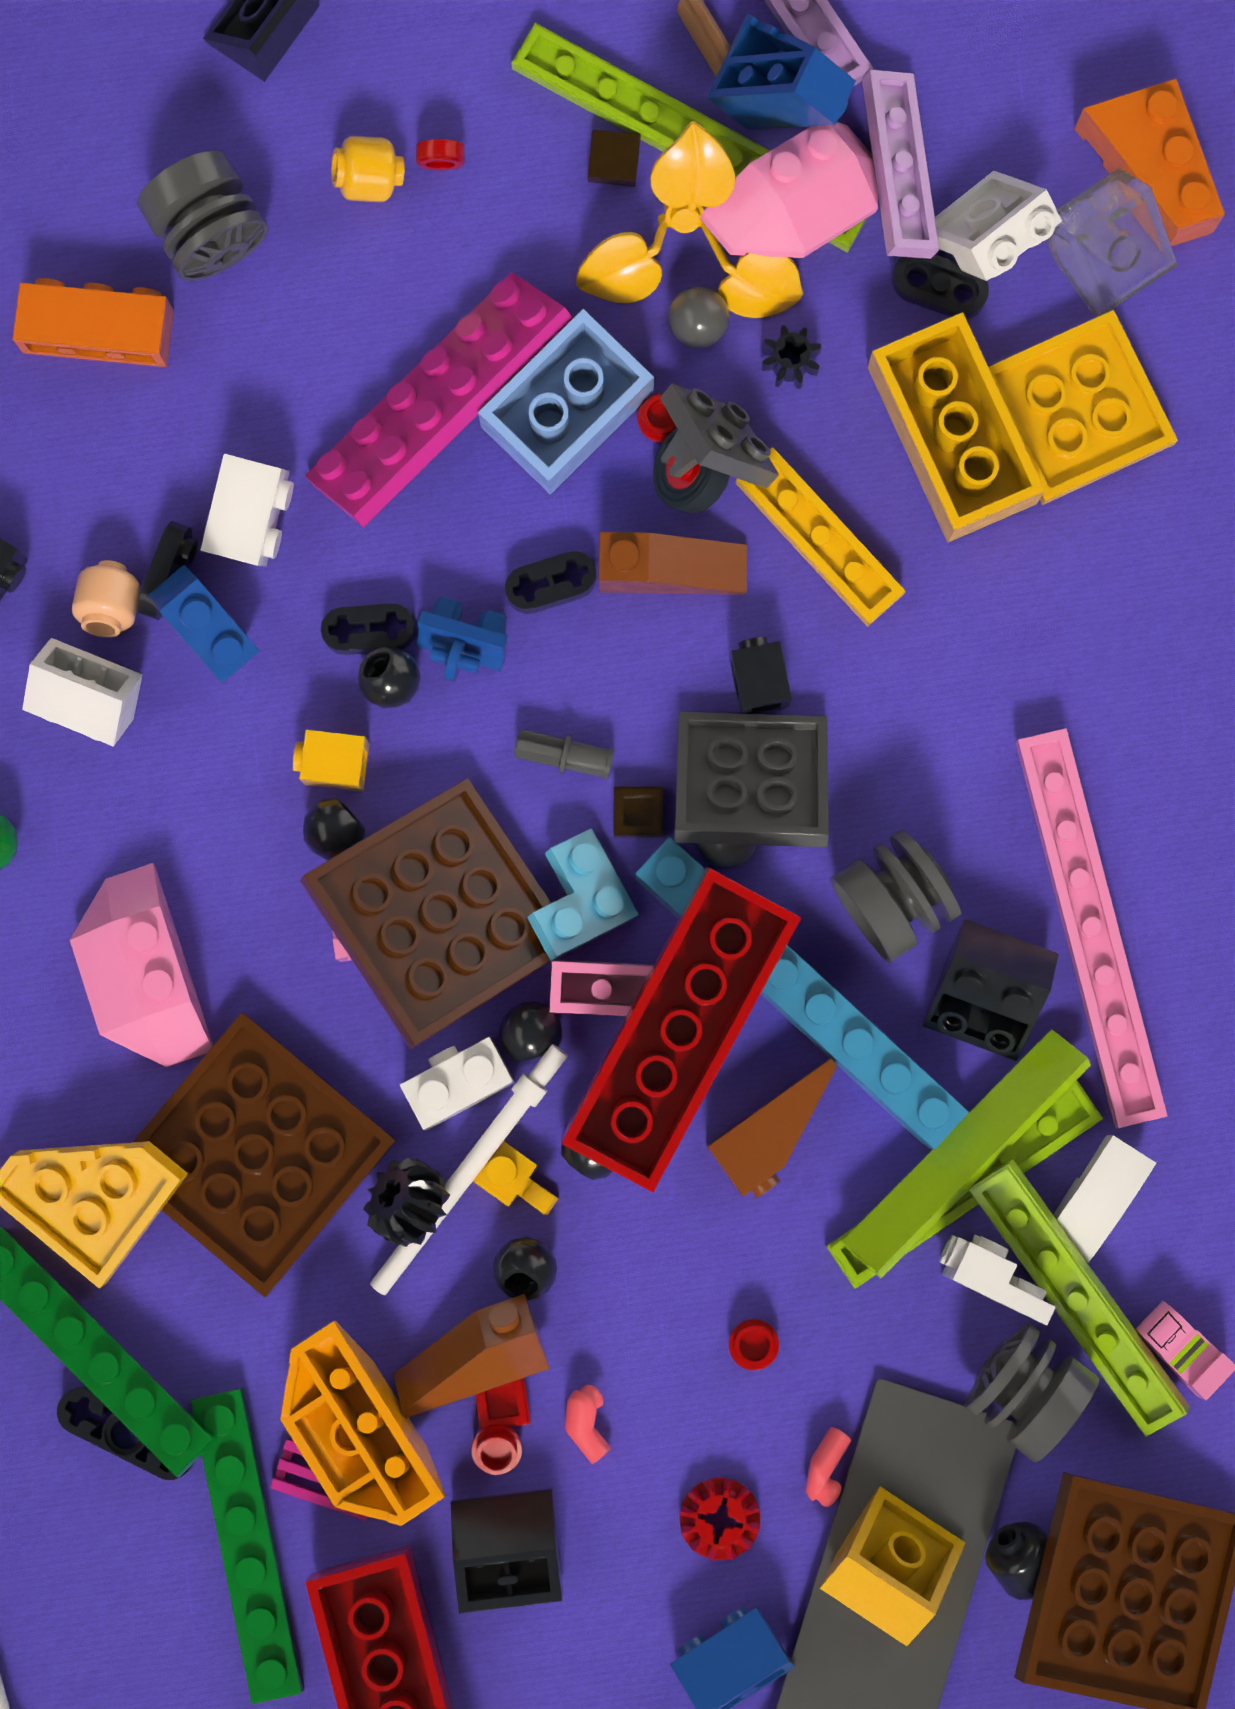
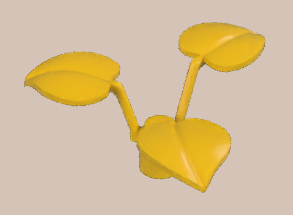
(686, 178)

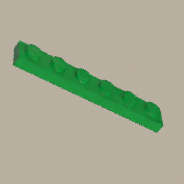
(99, 1360)
(248, 1548)

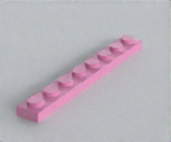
(1091, 928)

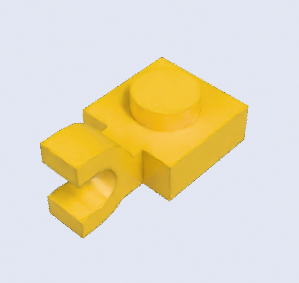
(509, 1175)

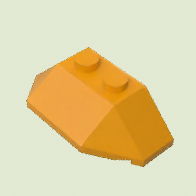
(356, 1431)

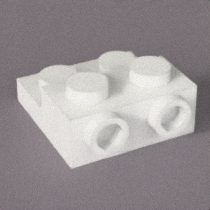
(996, 224)
(984, 1269)

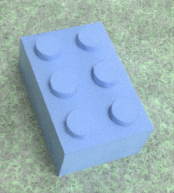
(566, 401)

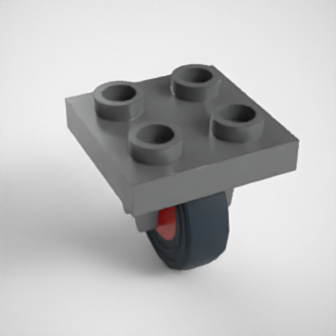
(706, 450)

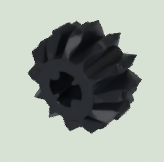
(406, 1202)

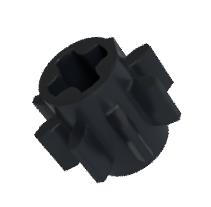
(799, 347)

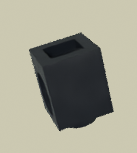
(759, 676)

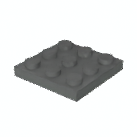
(752, 779)

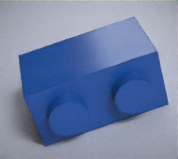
(203, 623)
(731, 1662)

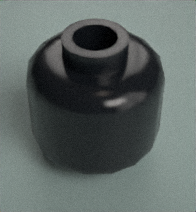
(1016, 1558)

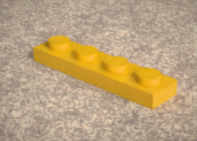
(825, 542)

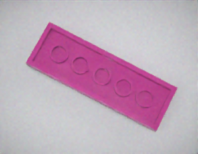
(437, 398)

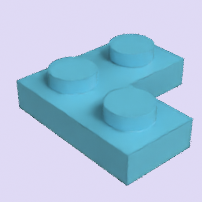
(593, 901)

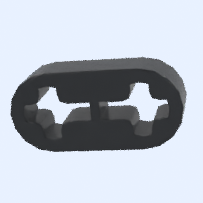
(546, 571)
(367, 617)

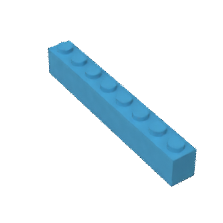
(826, 1018)

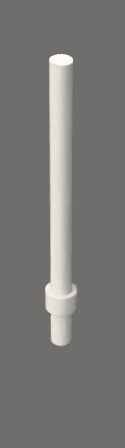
(527, 1092)

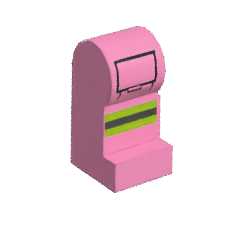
(1185, 1351)

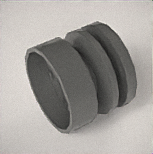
(202, 215)
(896, 895)
(1038, 1397)

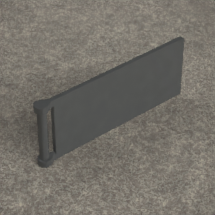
(955, 1475)

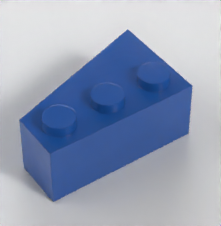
(778, 81)

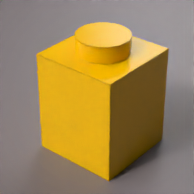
(332, 760)

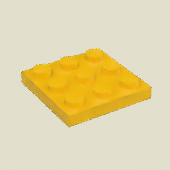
(1082, 405)

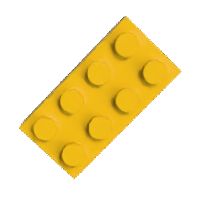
(955, 427)

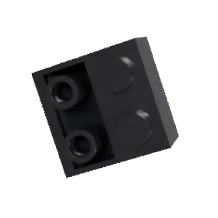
(991, 990)
(505, 1551)

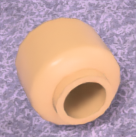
(106, 599)

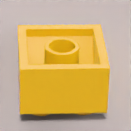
(893, 1567)

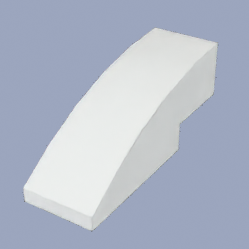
(1102, 1194)

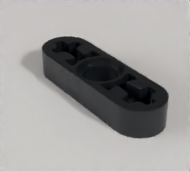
(107, 1442)

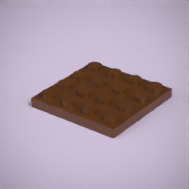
(434, 912)
(263, 1153)
(1130, 1597)

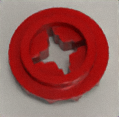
(705, 1499)

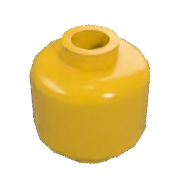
(366, 169)

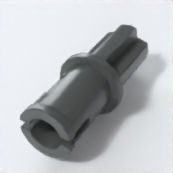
(564, 753)

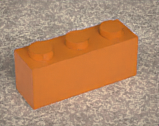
(93, 323)

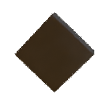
(614, 158)
(638, 812)

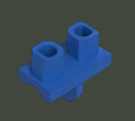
(460, 643)

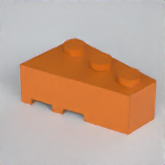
(1157, 143)

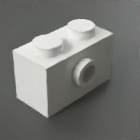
(247, 511)
(82, 692)
(456, 1082)

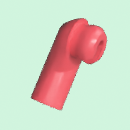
(581, 1420)
(822, 1465)

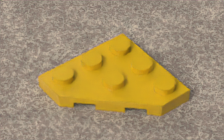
(89, 1199)

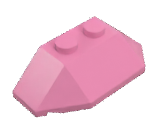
(798, 195)
(139, 971)

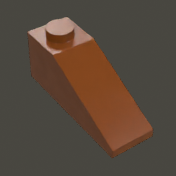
(670, 564)
(765, 1140)
(473, 1357)

